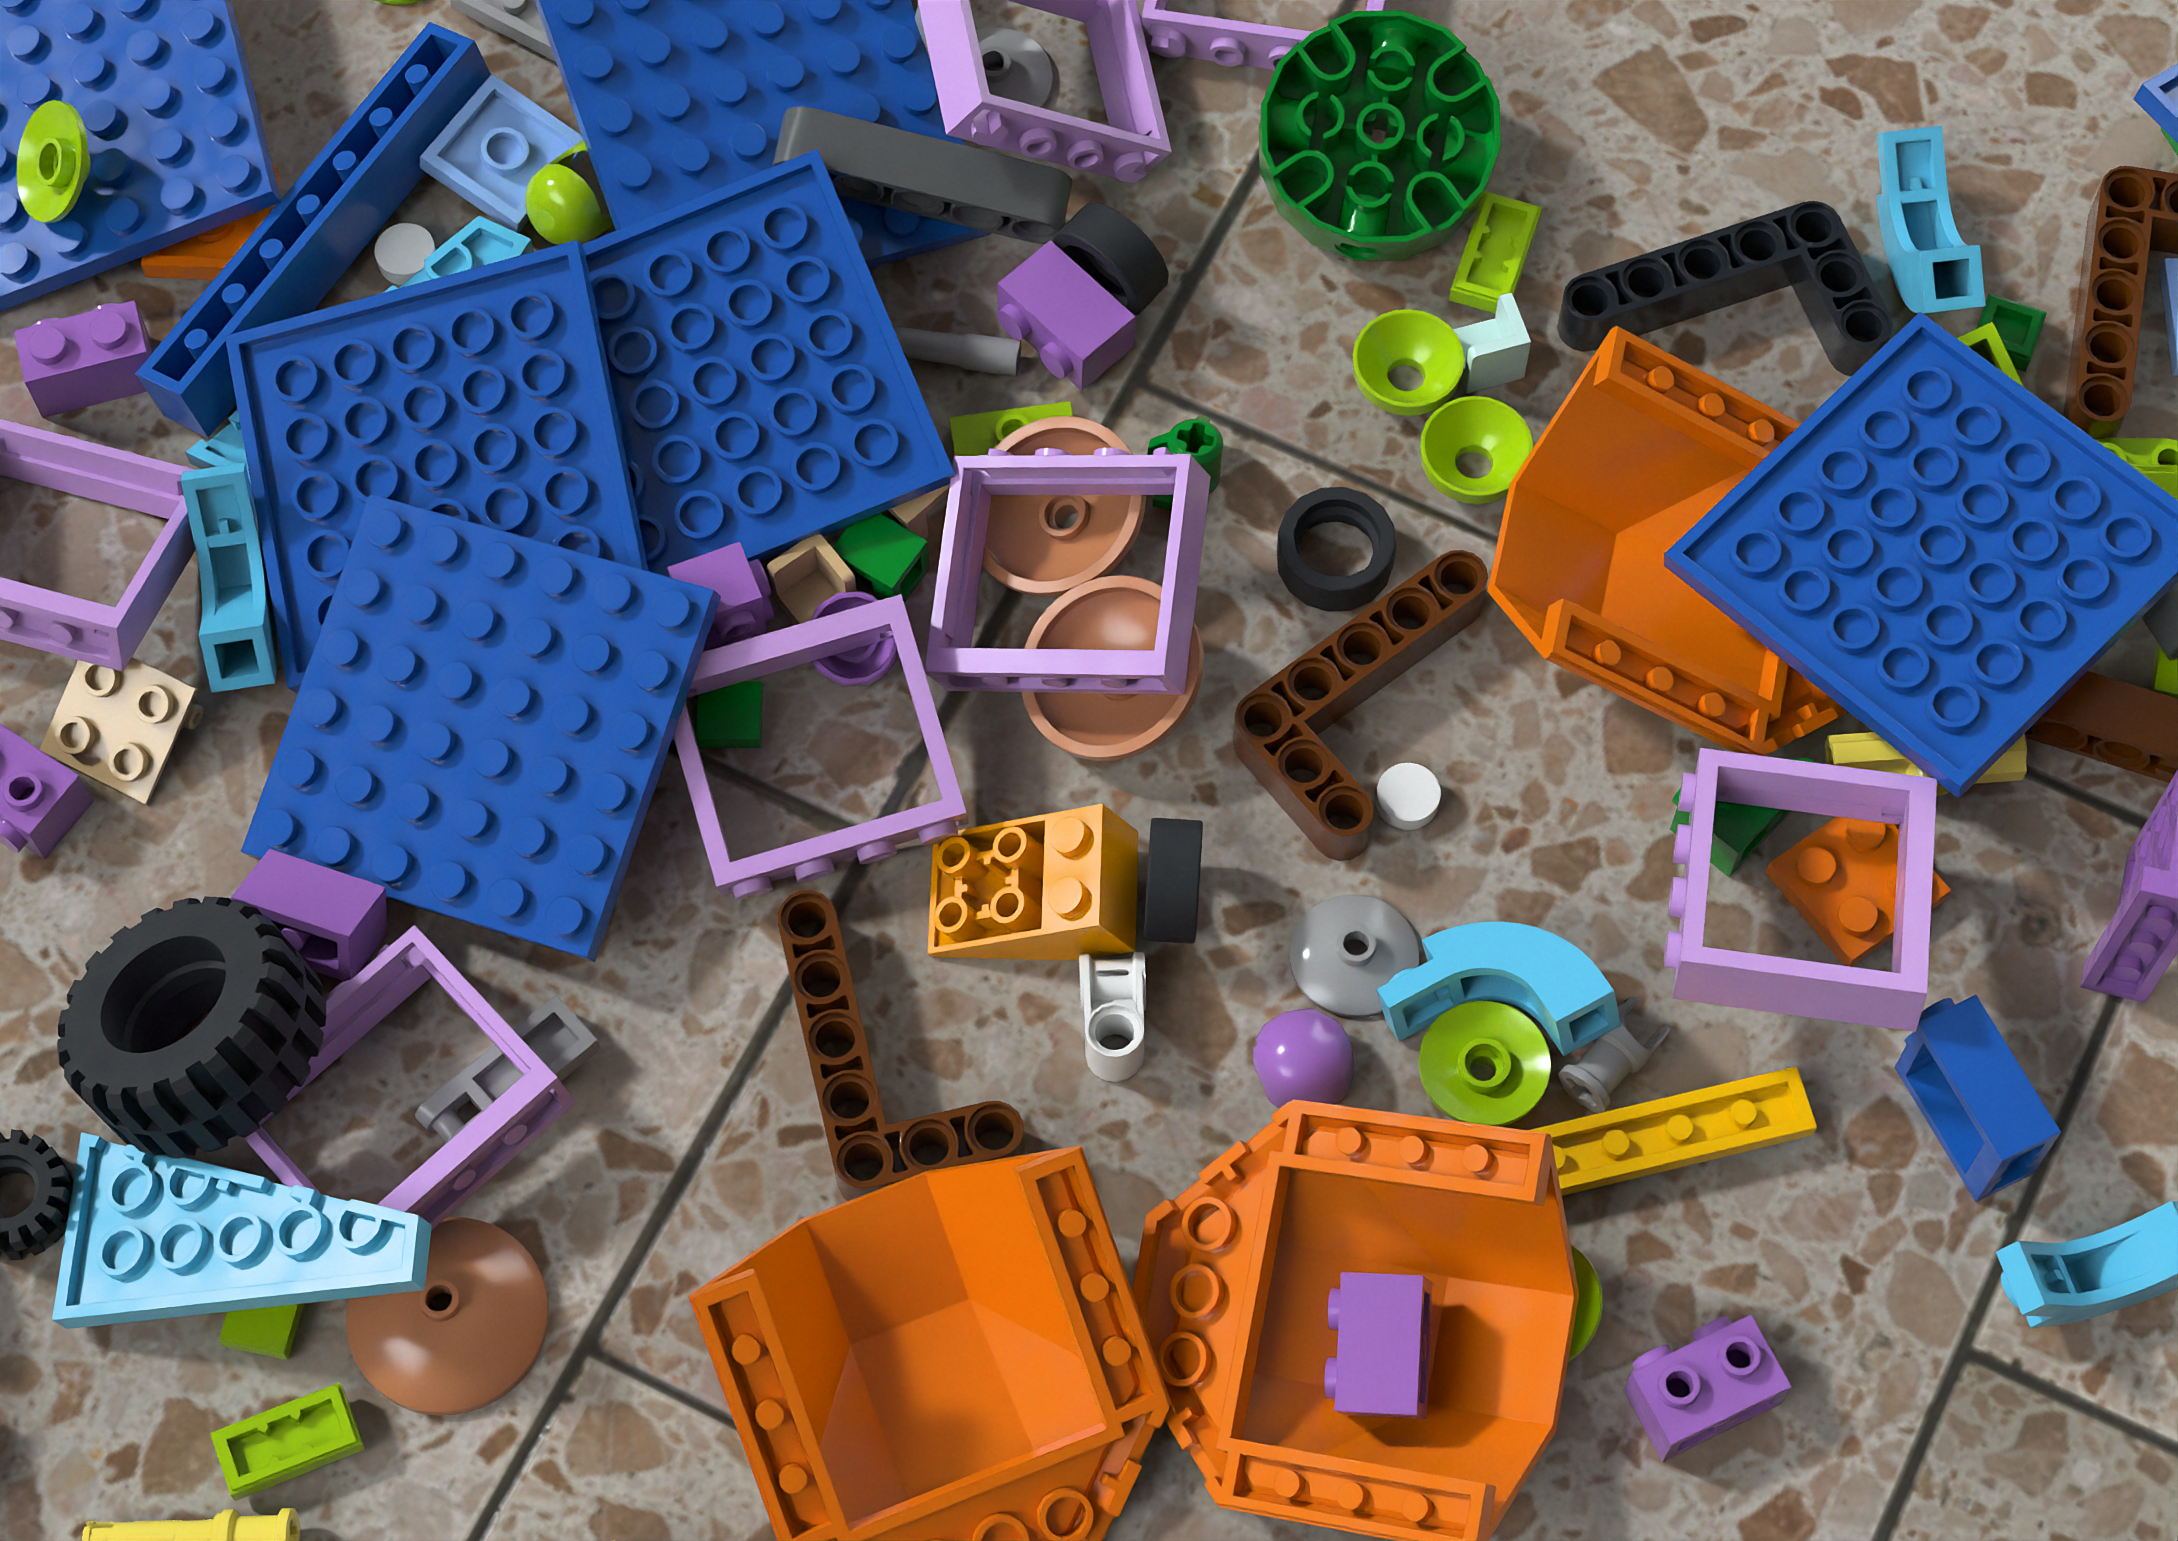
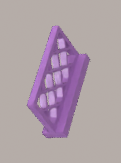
(2145, 927)

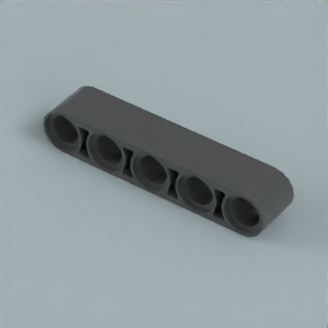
(930, 175)

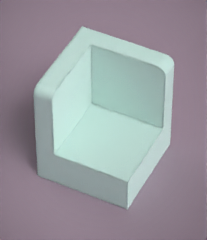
(1495, 348)

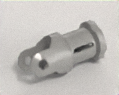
(1608, 1063)

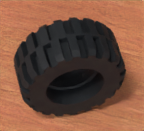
(230, 1065)

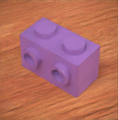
(1064, 316)
(84, 357)
(742, 589)
(36, 796)
(321, 912)
(1380, 1345)
(1705, 1385)

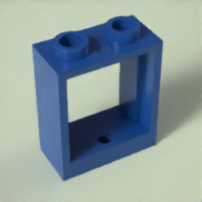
(1975, 1096)

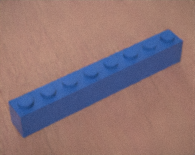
(317, 225)

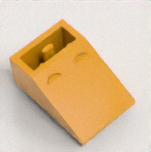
(1036, 888)

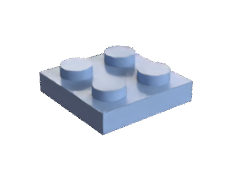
(496, 150)

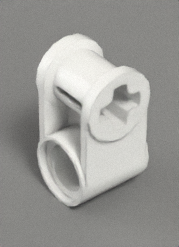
(1113, 1004)

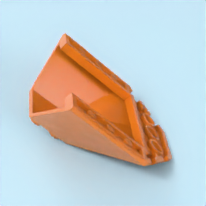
(1585, 537)
(1239, 1325)
(941, 1360)

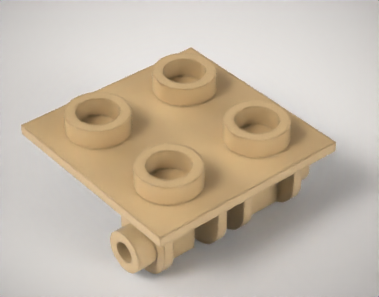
(121, 724)

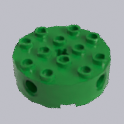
(1390, 77)

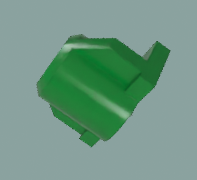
(1199, 440)

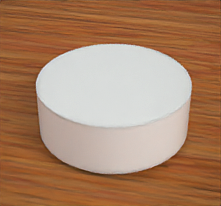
(402, 251)
(1408, 796)

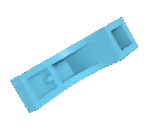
(1917, 226)
(237, 605)
(1505, 966)
(2093, 1273)

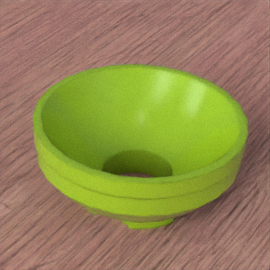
(1408, 340)
(1477, 427)

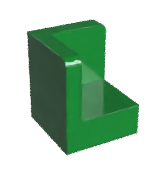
(885, 555)

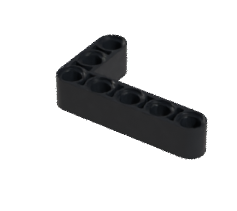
(1736, 278)

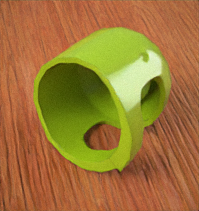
(563, 203)

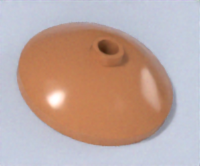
(1026, 532)
(1108, 615)
(472, 1348)

